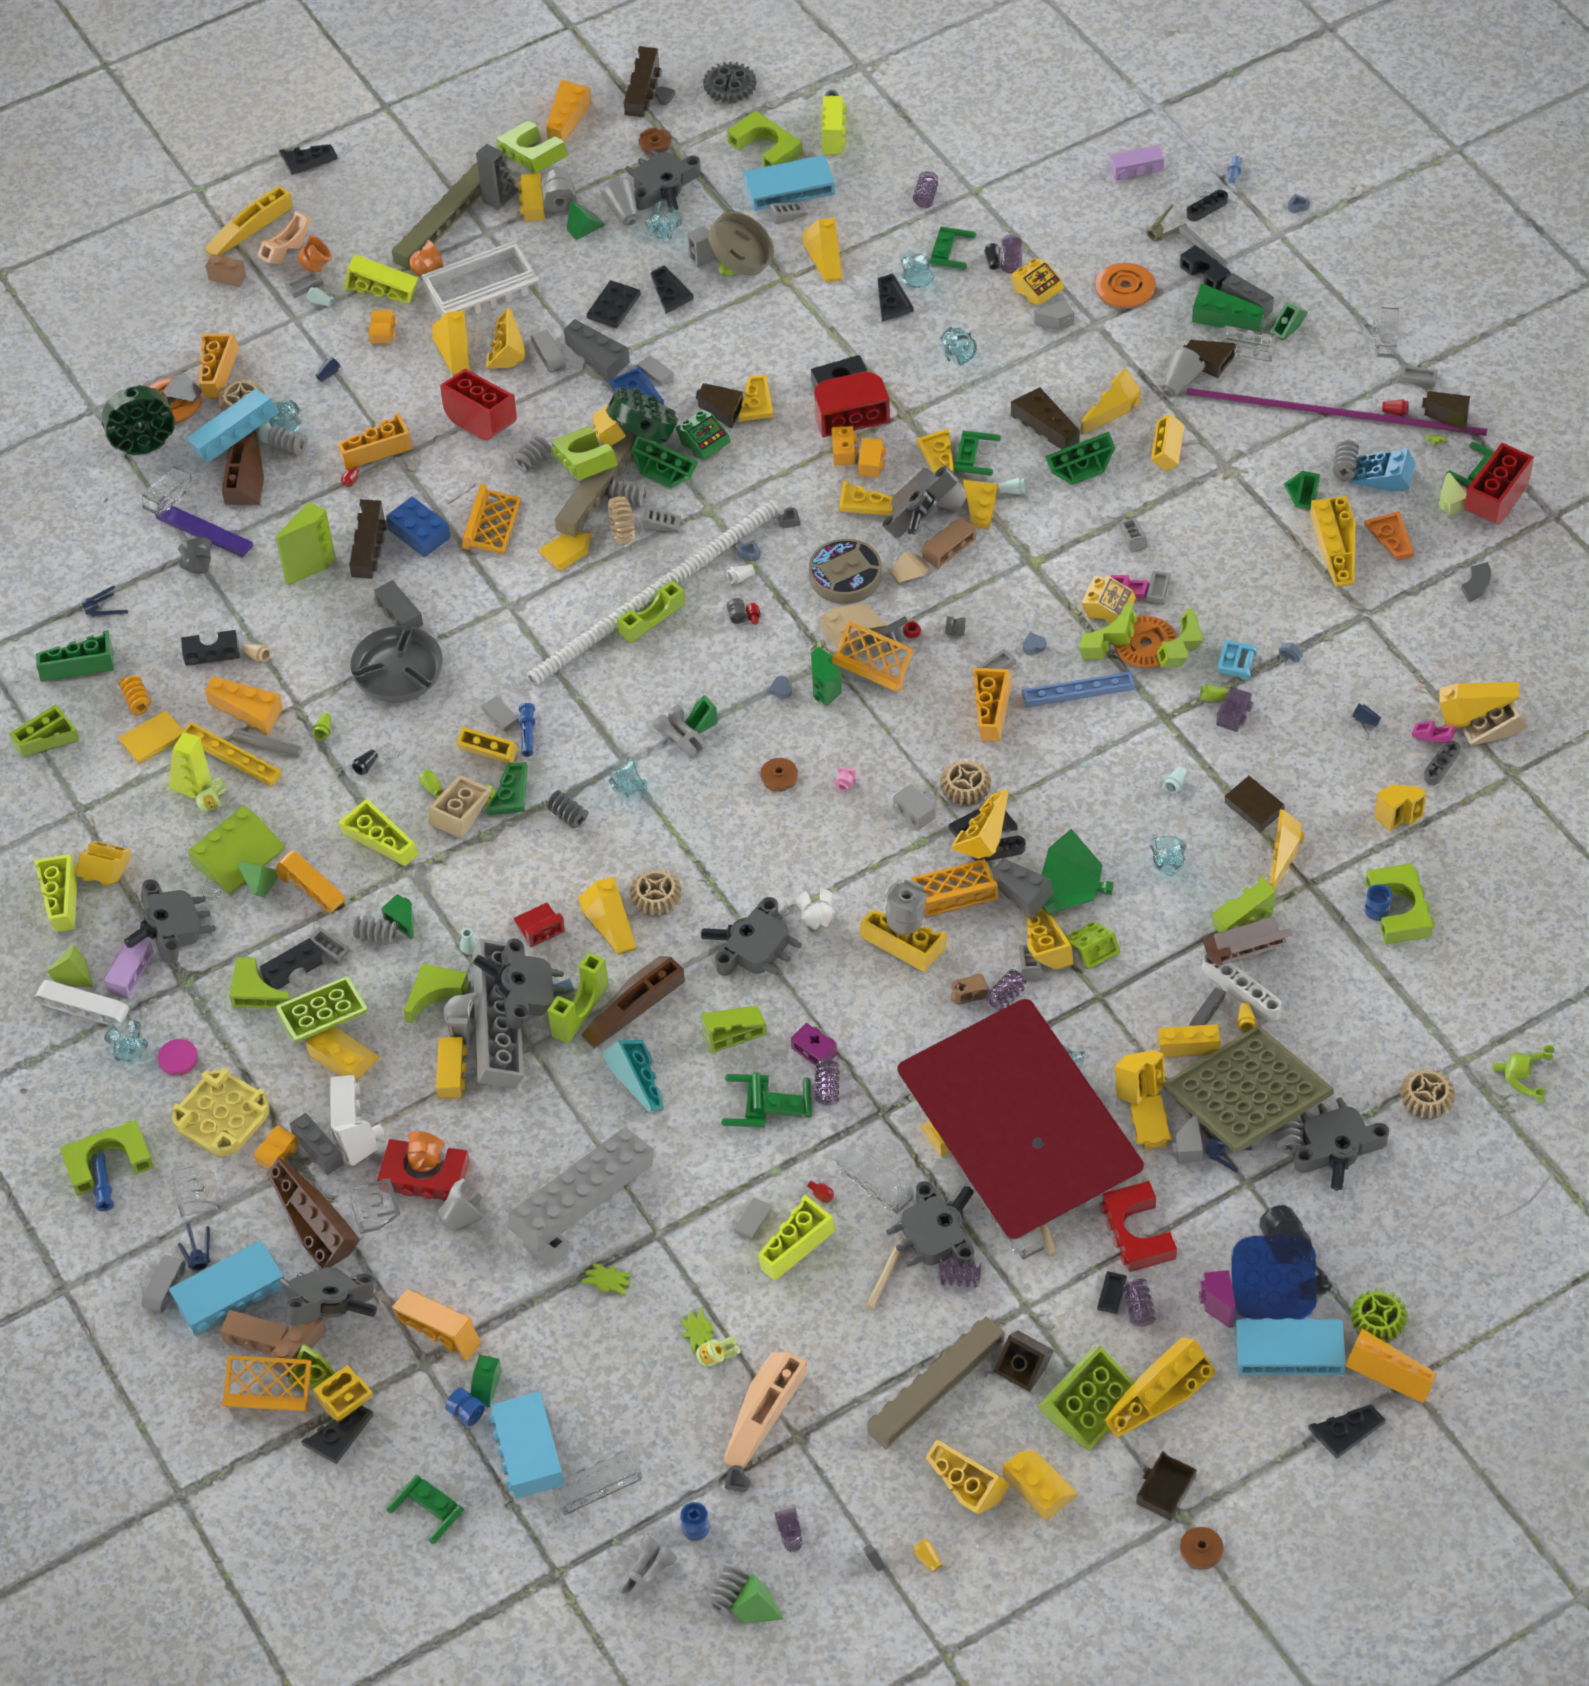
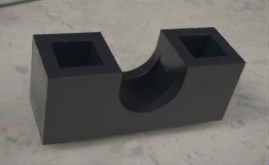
(1197, 260)
(837, 369)
(223, 649)
(277, 970)

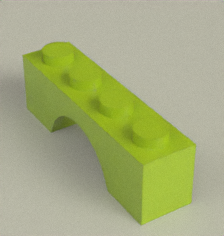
(668, 600)

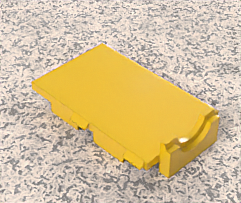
(1150, 1123)

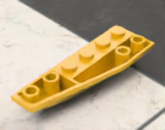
(251, 219)
(1336, 537)
(1162, 1386)

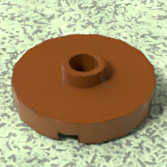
(655, 140)
(779, 774)
(1201, 1557)

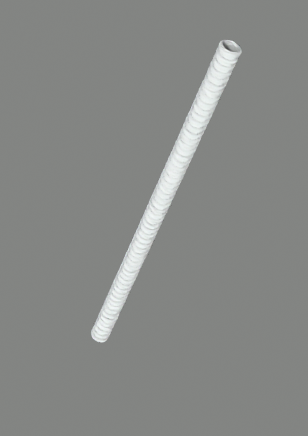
(647, 596)

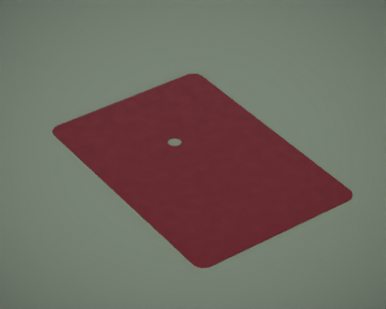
(1001, 1089)

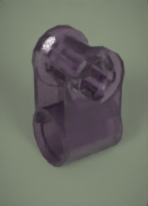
(789, 1527)

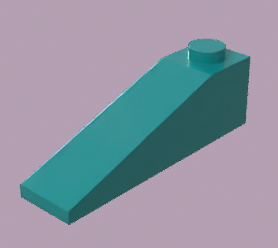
(631, 1065)

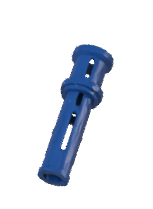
(527, 722)
(102, 1189)

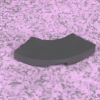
(1478, 582)

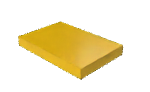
(151, 737)

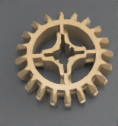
(235, 392)
(621, 520)
(965, 787)
(656, 885)
(1424, 1098)

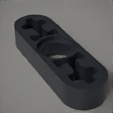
(1216, 199)
(1013, 851)

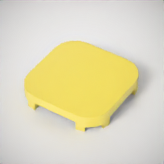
(221, 1113)

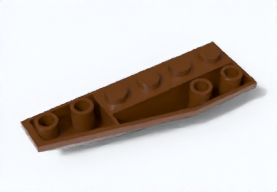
(243, 473)
(635, 997)
(313, 1218)

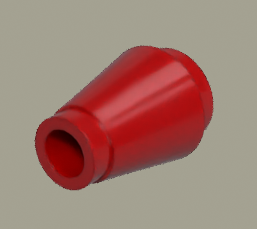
(1396, 407)

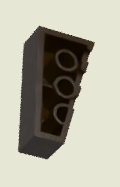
(642, 82)
(1047, 419)
(368, 539)

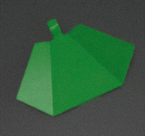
(1073, 874)

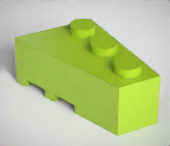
(44, 733)
(1250, 907)
(732, 1027)

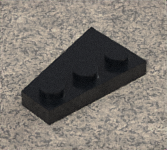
(305, 159)
(670, 289)
(892, 298)
(1347, 1430)
(337, 1436)

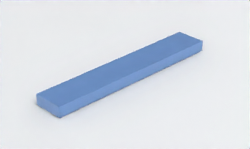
(1078, 689)

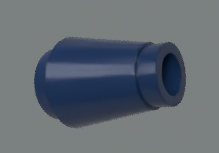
(328, 369)
(1366, 715)

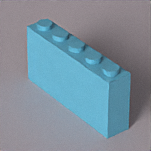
(789, 182)
(232, 425)
(227, 1286)
(1290, 1347)
(526, 1445)

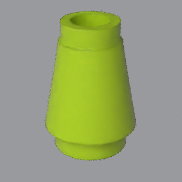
(1212, 693)
(322, 726)
(430, 782)

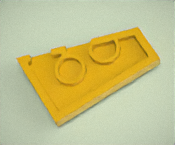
(756, 400)
(936, 449)
(861, 501)
(980, 501)

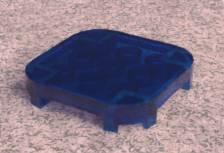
(1274, 1277)

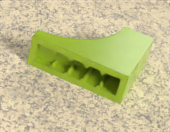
(433, 985)
(249, 989)

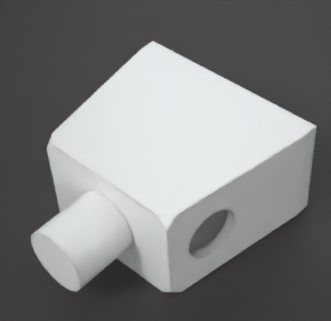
(357, 1140)

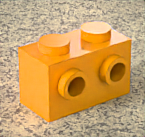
(843, 445)
(870, 458)

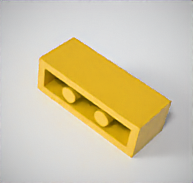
(531, 197)
(607, 430)
(1167, 442)
(487, 745)
(1188, 1040)
(451, 1067)

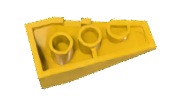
(823, 248)
(451, 339)
(507, 344)
(1116, 402)
(1470, 700)
(984, 829)
(1286, 846)
(604, 908)
(1048, 942)
(969, 1481)

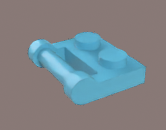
(1230, 659)

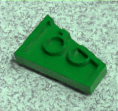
(512, 790)

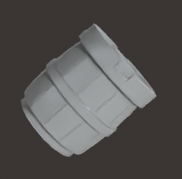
(557, 191)
(905, 907)

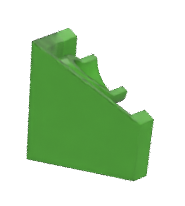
(258, 878)
(755, 1603)

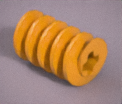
(135, 694)

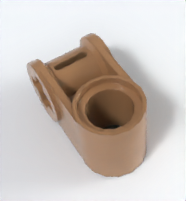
(971, 988)

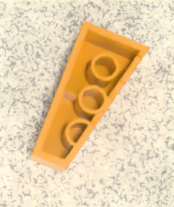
(567, 109)
(438, 1323)

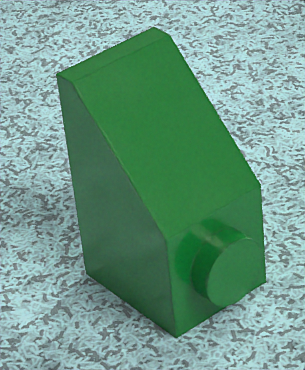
(1288, 320)
(401, 912)
(485, 1378)

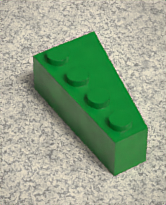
(1221, 309)
(76, 659)

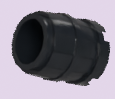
(1282, 1221)

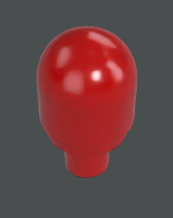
(350, 477)
(753, 613)
(821, 1191)

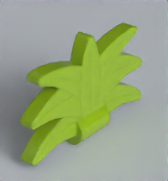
(607, 1279)
(698, 1329)

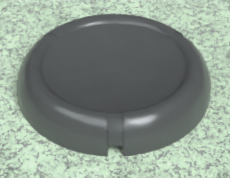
(396, 663)

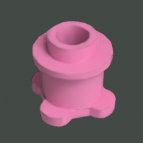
(845, 778)

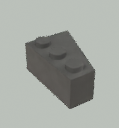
(1022, 886)

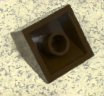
(1023, 1360)

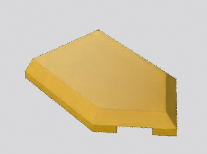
(566, 549)

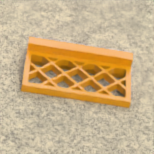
(476, 520)
(868, 671)
(958, 897)
(267, 1402)

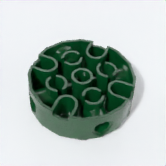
(642, 414)
(138, 420)

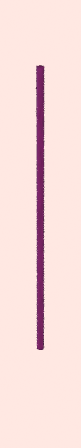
(1334, 411)

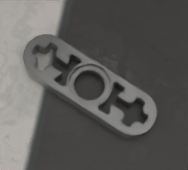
(1442, 755)
(1209, 1007)

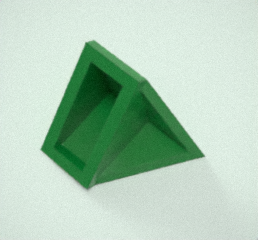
(581, 221)
(1303, 488)
(702, 715)

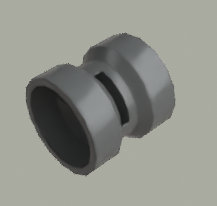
(736, 610)
(955, 626)

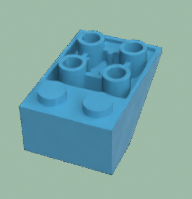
(1385, 470)

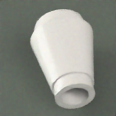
(739, 573)

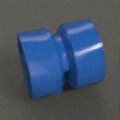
(1378, 902)
(463, 1405)
(694, 1521)

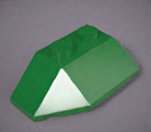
(1082, 459)
(662, 463)

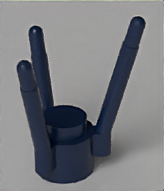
(91, 604)
(1216, 1147)
(197, 1259)

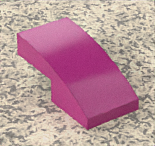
(1139, 587)
(1429, 732)

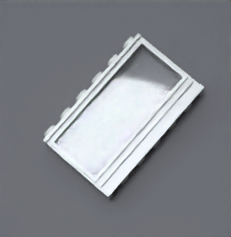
(480, 280)

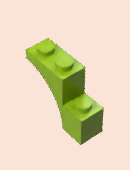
(1096, 644)
(1176, 651)

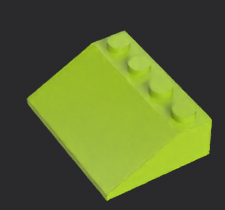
(305, 544)
(237, 839)
(320, 1009)
(1086, 1397)

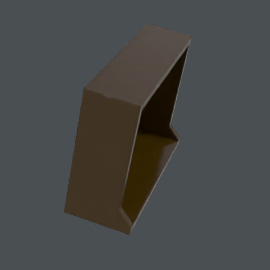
(1254, 803)
(1165, 1486)

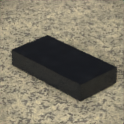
(1112, 1292)

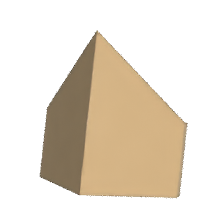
(908, 567)

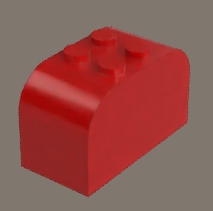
(851, 401)
(478, 405)
(1499, 484)

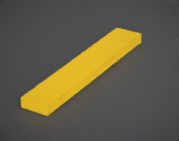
(234, 755)

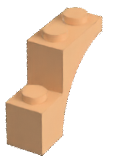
(291, 237)

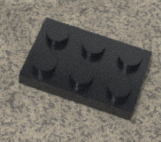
(613, 304)

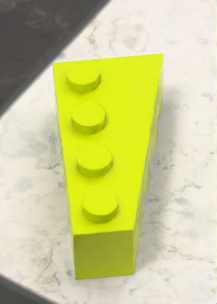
(833, 125)
(379, 279)
(188, 766)
(373, 829)
(59, 889)
(796, 1238)

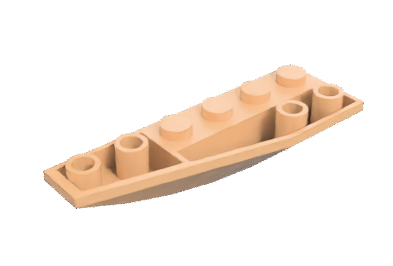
(763, 1404)

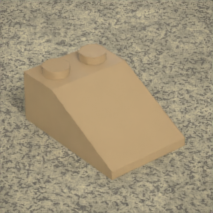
(835, 621)
(1495, 726)
(458, 806)

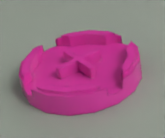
(177, 1057)

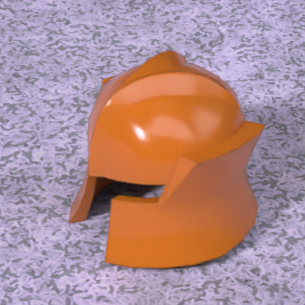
(314, 254)
(426, 260)
(424, 1151)

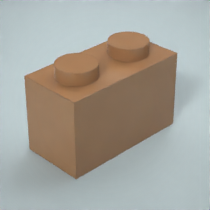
(225, 270)

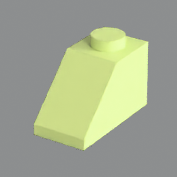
(1452, 496)

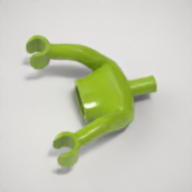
(1520, 1066)

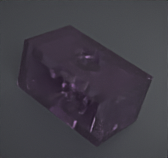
(1234, 709)

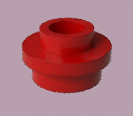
(911, 630)

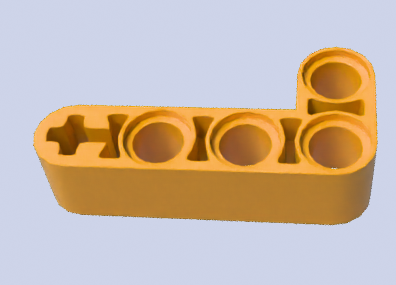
(306, 877)

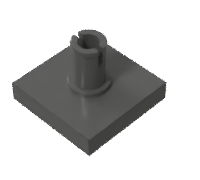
(888, 631)

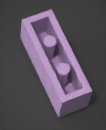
(1136, 162)
(128, 968)

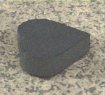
(664, 95)
(789, 518)
(737, 1480)
(874, 1557)

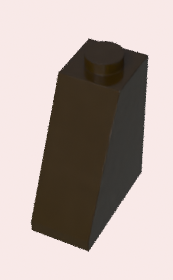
(1214, 354)
(721, 402)
(1447, 408)

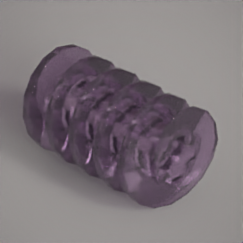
(925, 189)
(1011, 253)
(1006, 989)
(826, 1082)
(959, 1273)
(1138, 1302)

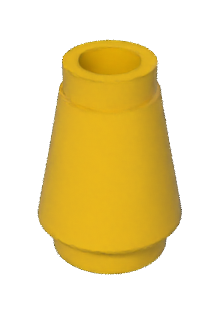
(1246, 1018)
(927, 1554)

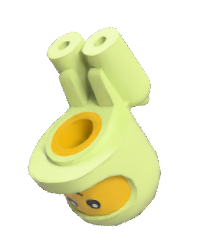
(209, 798)
(715, 1352)

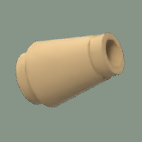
(260, 653)

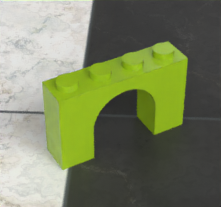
(759, 127)
(537, 158)
(582, 453)
(1405, 882)
(568, 1016)
(124, 1137)

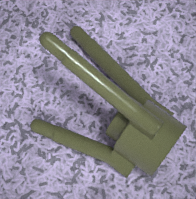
(1156, 230)

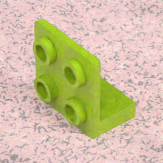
(1094, 944)

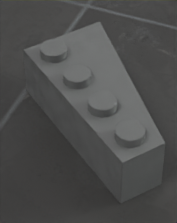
(495, 177)
(598, 350)

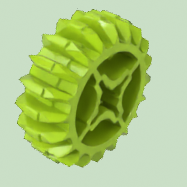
(1385, 1308)

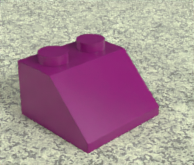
(1218, 1296)

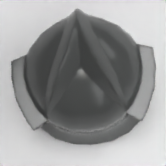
(195, 555)

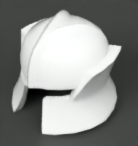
(819, 914)

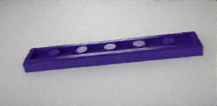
(205, 529)

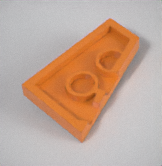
(1391, 534)

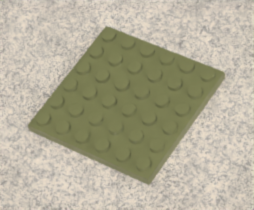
(1248, 1089)

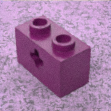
(813, 1044)

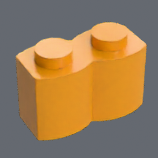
(382, 327)
(277, 1145)

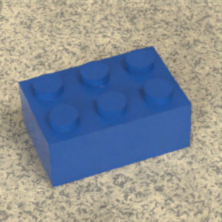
(418, 526)

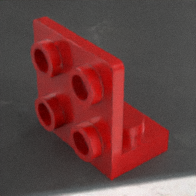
(540, 924)

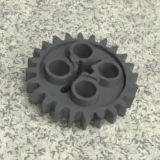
(719, 79)

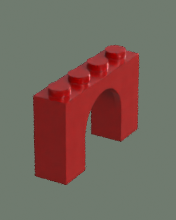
(436, 1187)
(1136, 1251)

